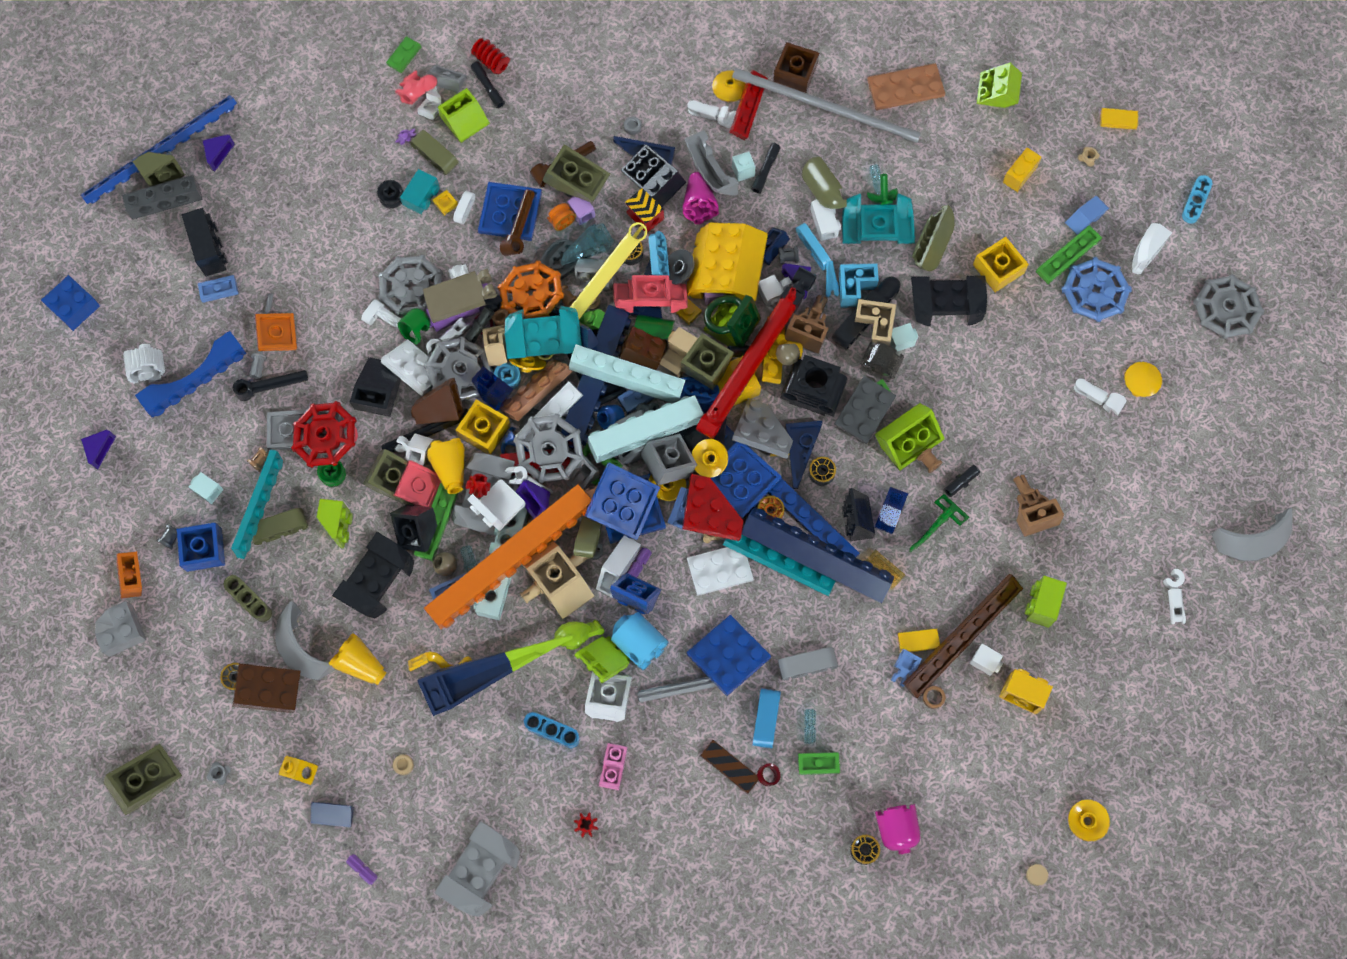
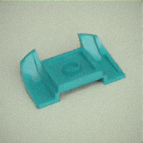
(878, 221)
(542, 334)

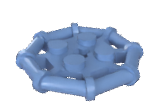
(1098, 279)

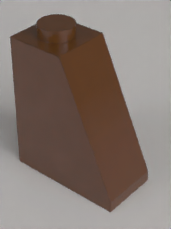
(439, 404)

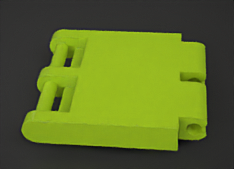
(603, 658)

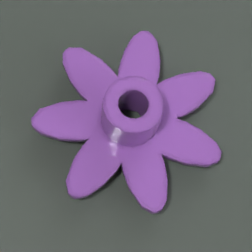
(405, 135)

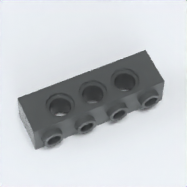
(162, 197)

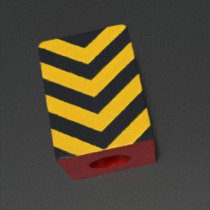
(645, 210)

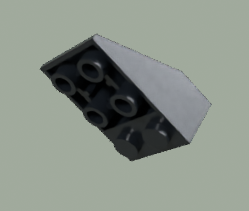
(654, 175)
(375, 389)
(858, 515)

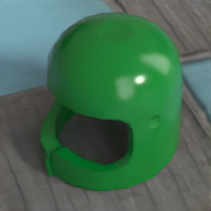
(414, 321)

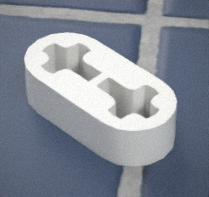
(464, 207)

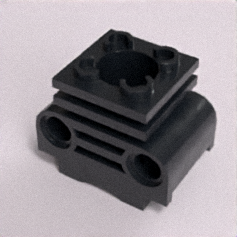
(818, 400)

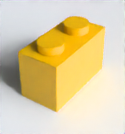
(1022, 169)

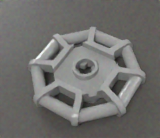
(403, 278)
(1225, 315)
(455, 359)
(556, 440)

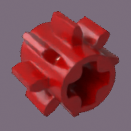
(478, 485)
(591, 826)

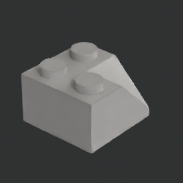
(668, 459)
(118, 629)

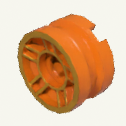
(561, 216)
(775, 504)

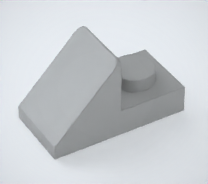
(583, 475)

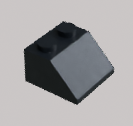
(414, 527)

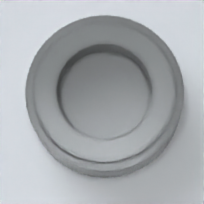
(632, 125)

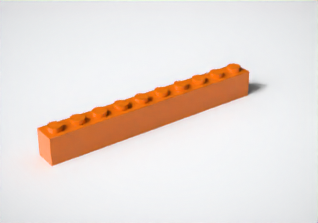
(508, 557)

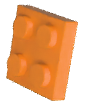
(275, 332)

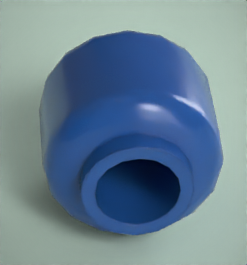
(609, 415)

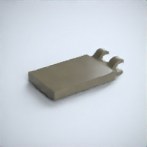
(458, 295)

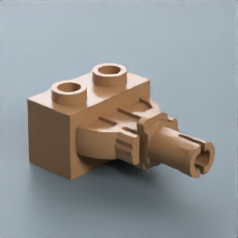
(809, 328)
(1035, 510)

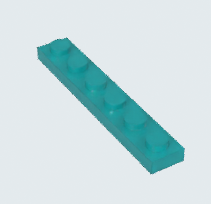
(256, 505)
(781, 564)

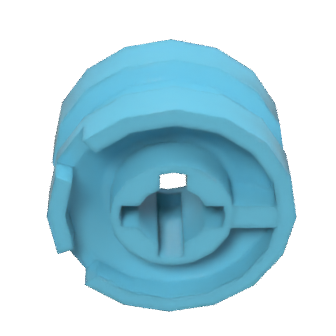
(509, 368)

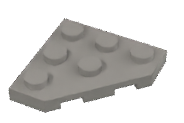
(762, 430)

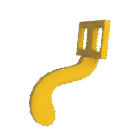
(423, 659)

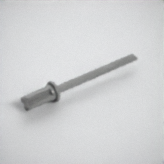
(259, 357)

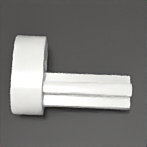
(377, 309)

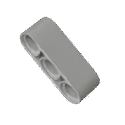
(808, 662)

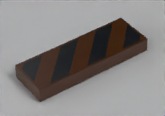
(730, 766)

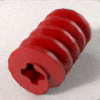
(490, 56)

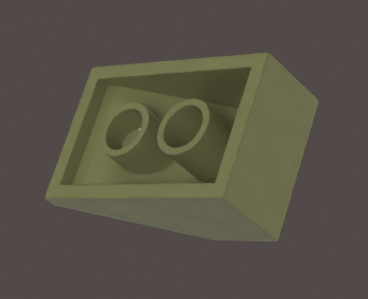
(575, 175)
(386, 474)
(141, 779)

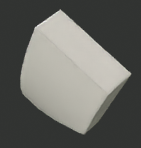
(429, 107)

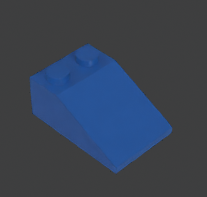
(636, 593)

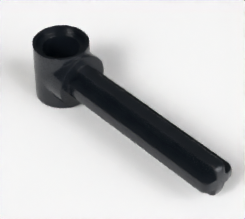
(267, 384)

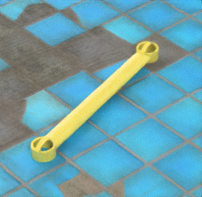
(606, 272)

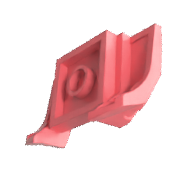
(650, 291)

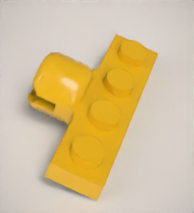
(771, 366)

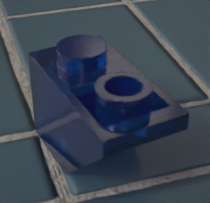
(491, 388)
(891, 510)

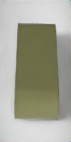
(434, 151)
(280, 524)
(587, 538)
(240, 594)

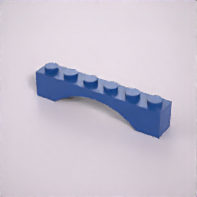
(158, 397)

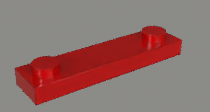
(747, 109)

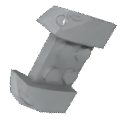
(494, 469)
(477, 870)

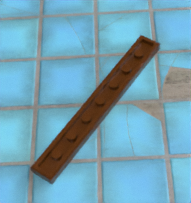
(962, 636)

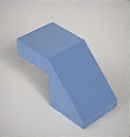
(1086, 214)

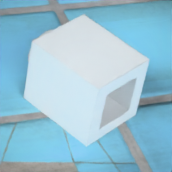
(987, 660)

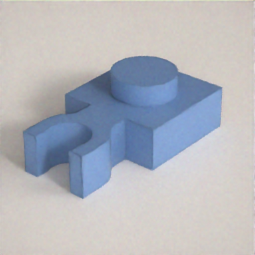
(907, 664)

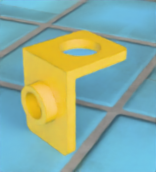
(293, 769)

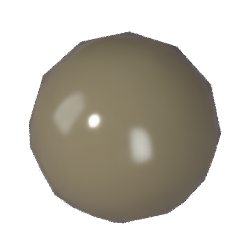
(787, 354)
(444, 563)

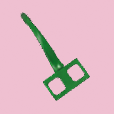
(944, 517)

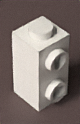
(825, 221)

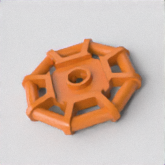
(529, 282)

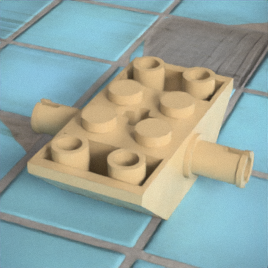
(564, 592)

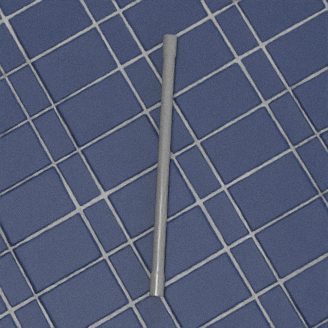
(747, 77)

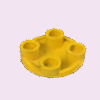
(1143, 379)

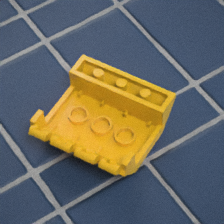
(727, 260)

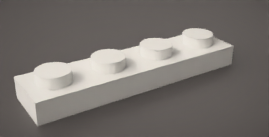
(558, 404)

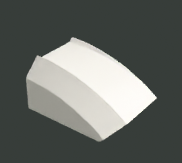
(1149, 246)
(609, 698)

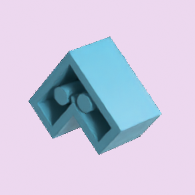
(854, 279)

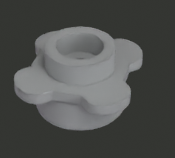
(216, 767)

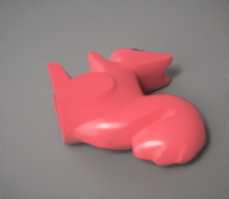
(415, 87)

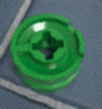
(336, 477)

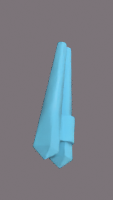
(831, 282)

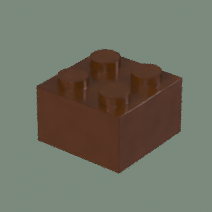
(796, 67)
(643, 349)

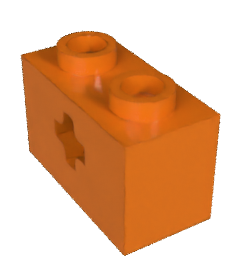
(129, 575)

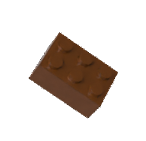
(266, 688)

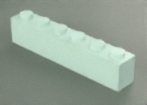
(626, 374)
(645, 428)

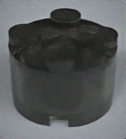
(881, 360)

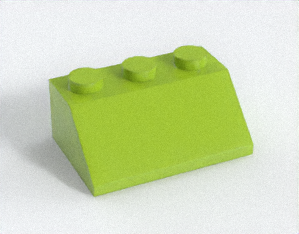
(910, 435)

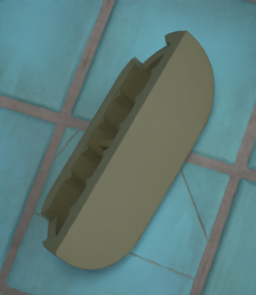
(823, 183)
(934, 239)

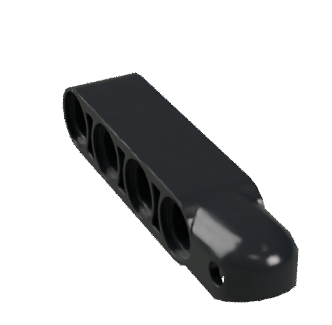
(849, 329)

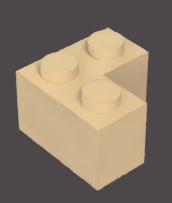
(879, 315)
(495, 345)
(679, 345)

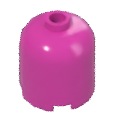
(899, 828)

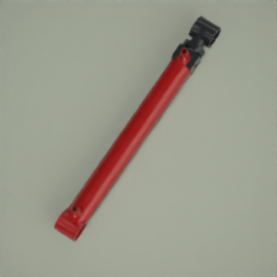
(744, 371)

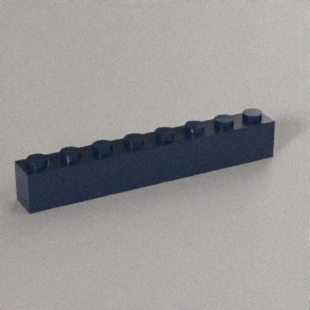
(609, 337)
(817, 554)

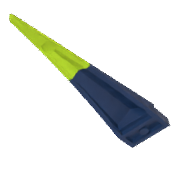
(457, 683)

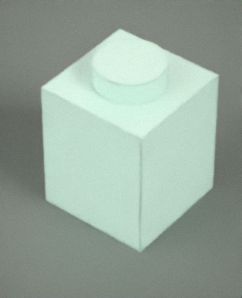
(743, 166)
(903, 337)
(205, 487)

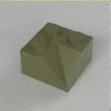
(158, 168)
(706, 361)

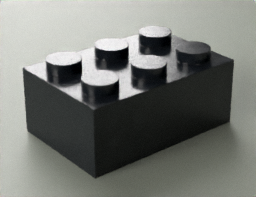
(204, 241)

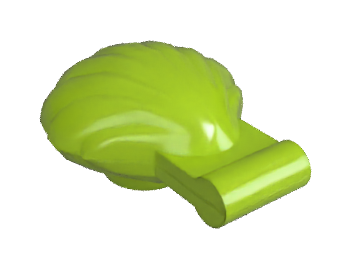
(581, 632)

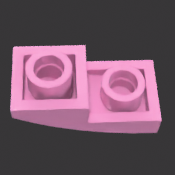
(613, 766)

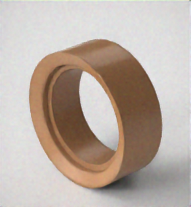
(929, 704)

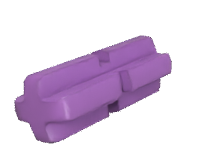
(641, 559)
(364, 872)

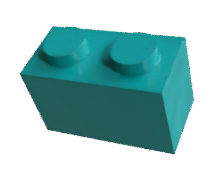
(420, 191)

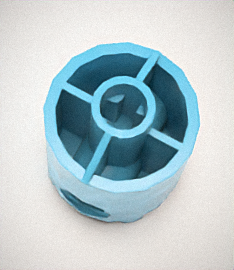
(638, 639)

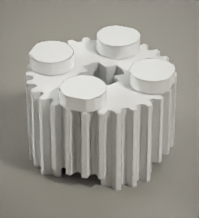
(144, 364)

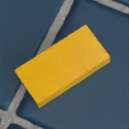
(1119, 118)
(919, 640)

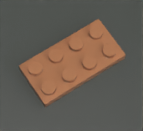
(906, 86)
(539, 387)

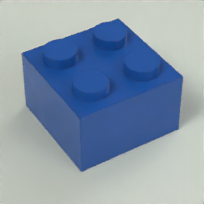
(70, 302)
(200, 547)

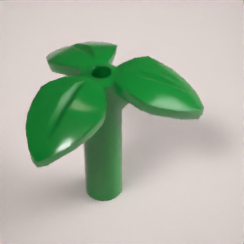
(885, 196)

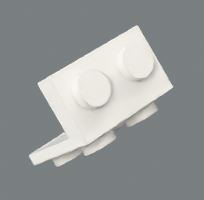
(498, 505)

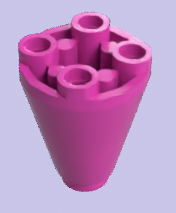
(699, 200)

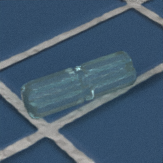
(875, 177)
(810, 722)

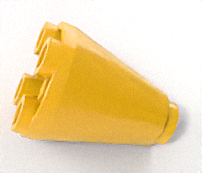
(448, 463)
(358, 661)

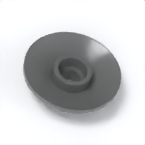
(680, 266)

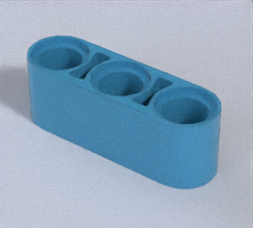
(766, 718)
(545, 723)

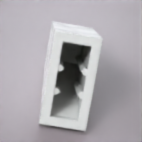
(617, 564)

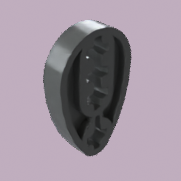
(553, 253)

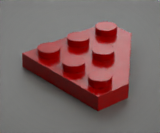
(709, 510)

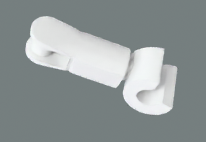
(711, 112)
(450, 334)
(1114, 402)
(521, 475)
(1175, 596)

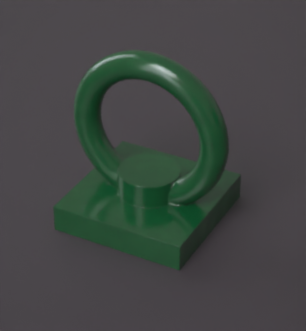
(742, 321)

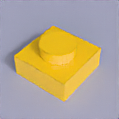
(445, 202)
(690, 313)

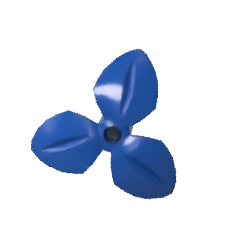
(509, 440)

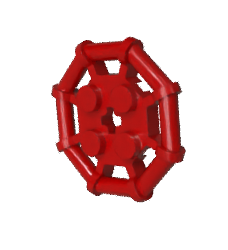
(330, 441)

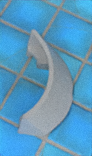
(708, 166)
(1255, 546)
(292, 652)

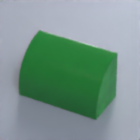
(655, 326)

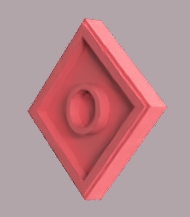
(418, 485)

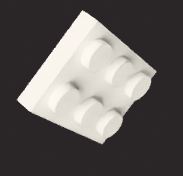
(408, 364)
(719, 570)

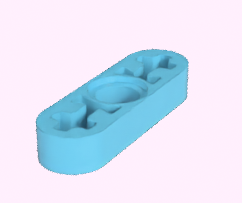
(1196, 192)
(813, 244)
(657, 247)

